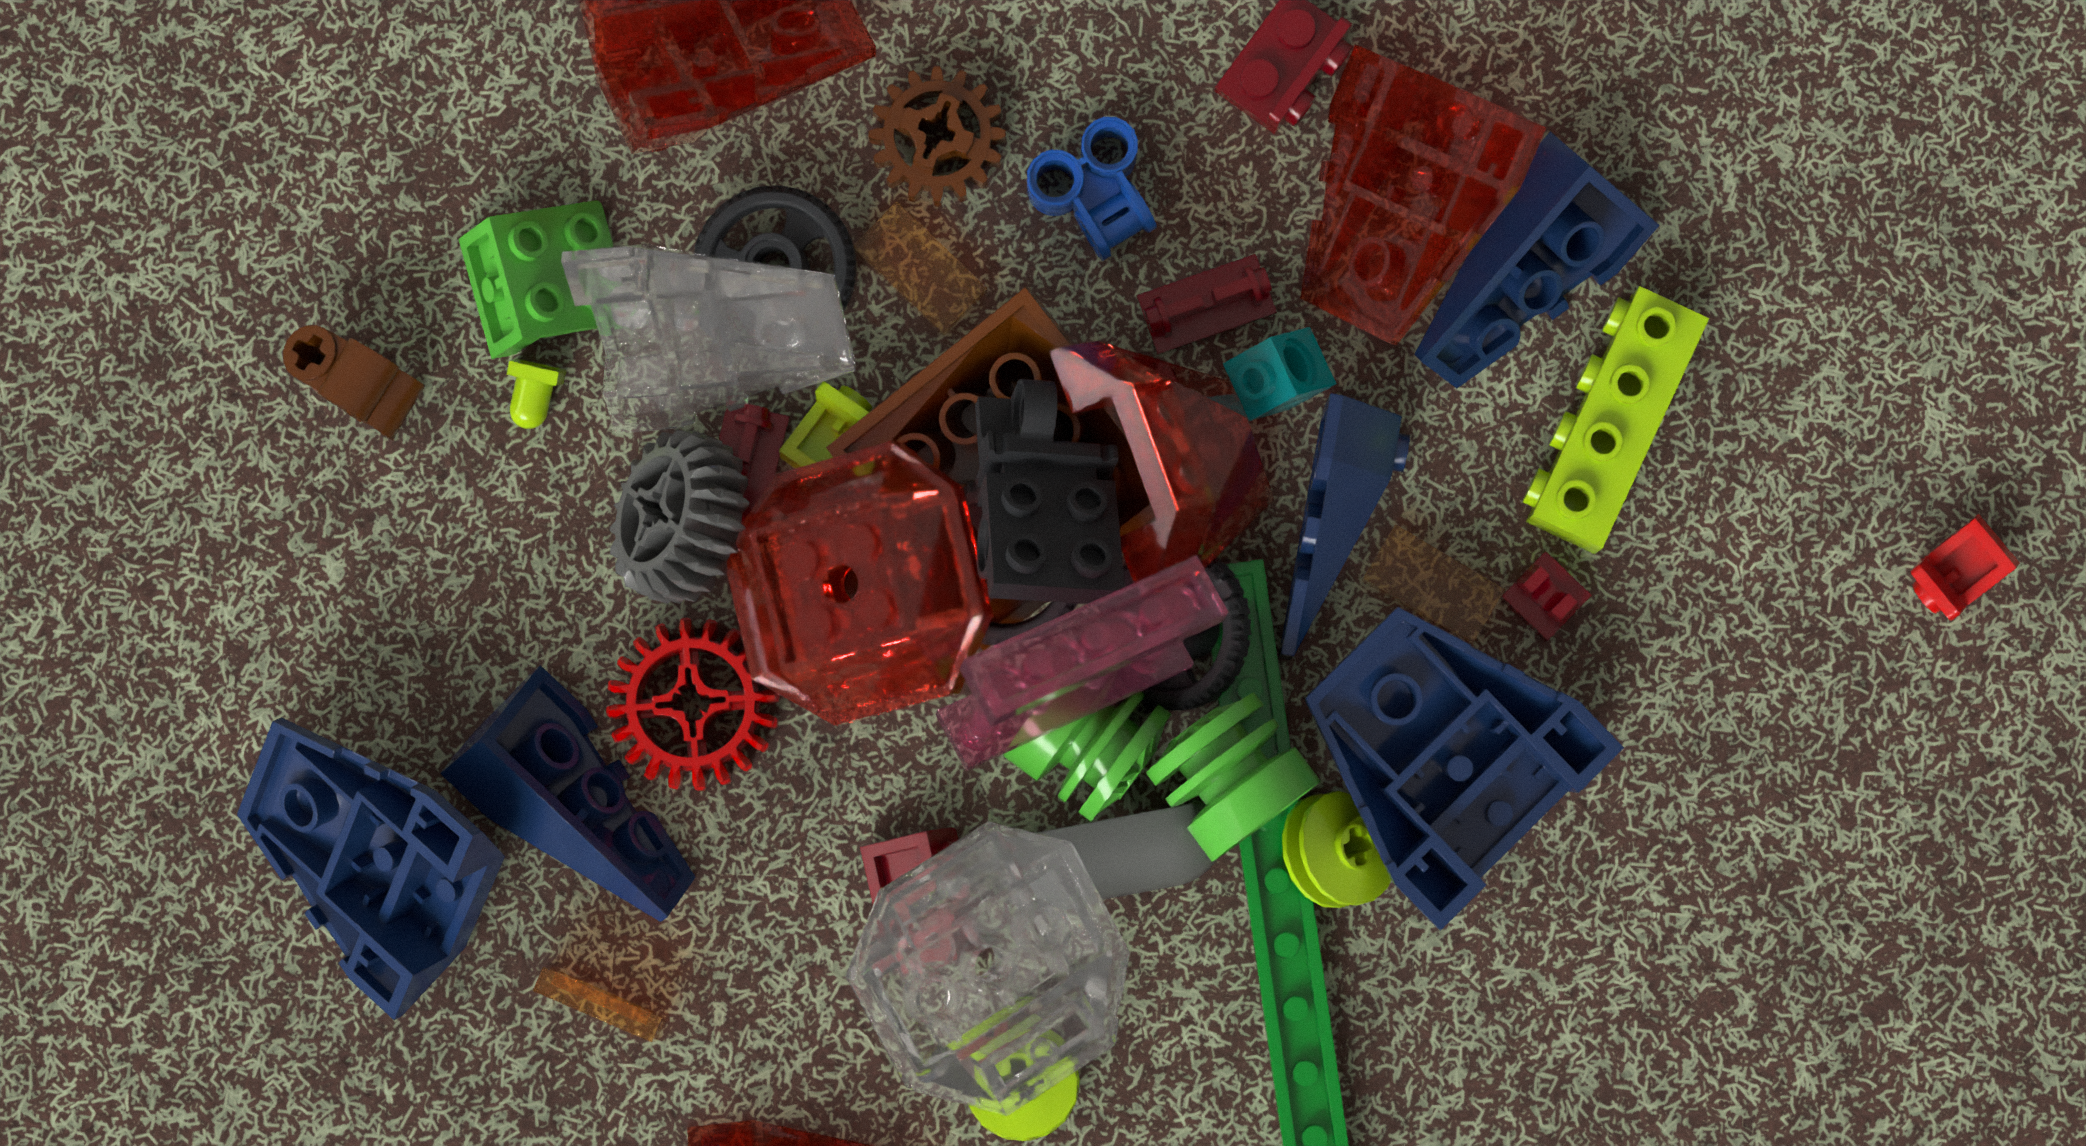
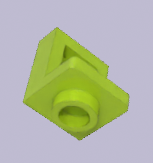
(824, 423)

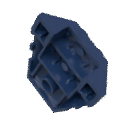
(1449, 755)
(374, 855)

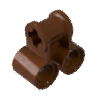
(352, 377)

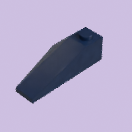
(1540, 247)
(1348, 475)
(549, 786)

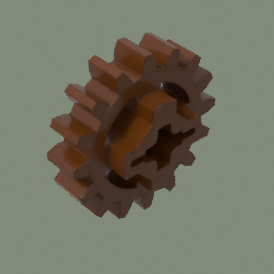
(964, 147)

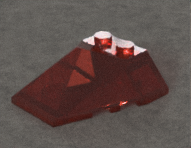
(704, 64)
(1407, 190)
(1187, 447)

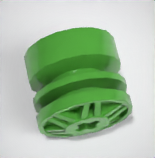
(1098, 749)
(1232, 775)

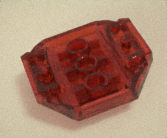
(915, 598)

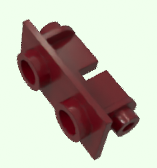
(1207, 304)
(755, 439)

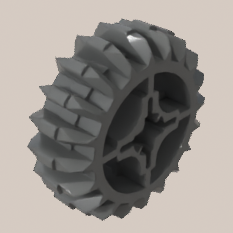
(679, 516)

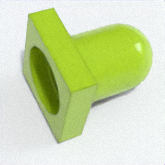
(532, 391)

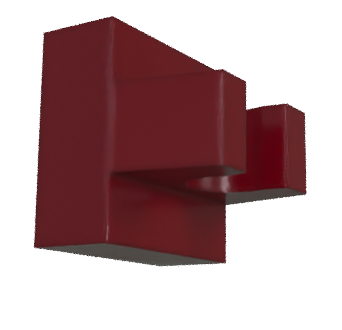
(1545, 596)

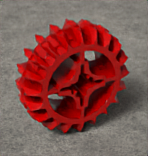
(637, 709)

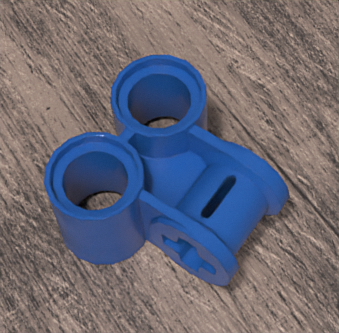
(1101, 196)

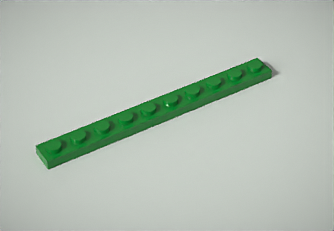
(1282, 917)

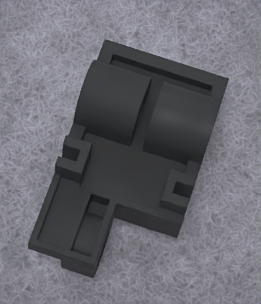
(1044, 504)

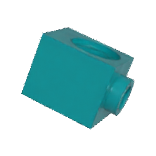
(1279, 373)

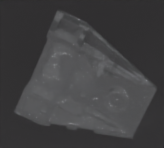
(704, 330)

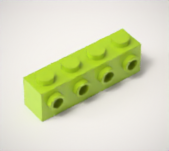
(1616, 419)

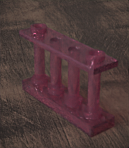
(1080, 662)

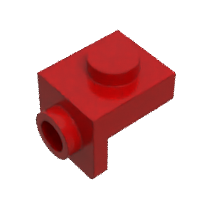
(1962, 568)

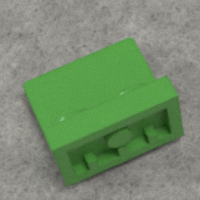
(520, 273)

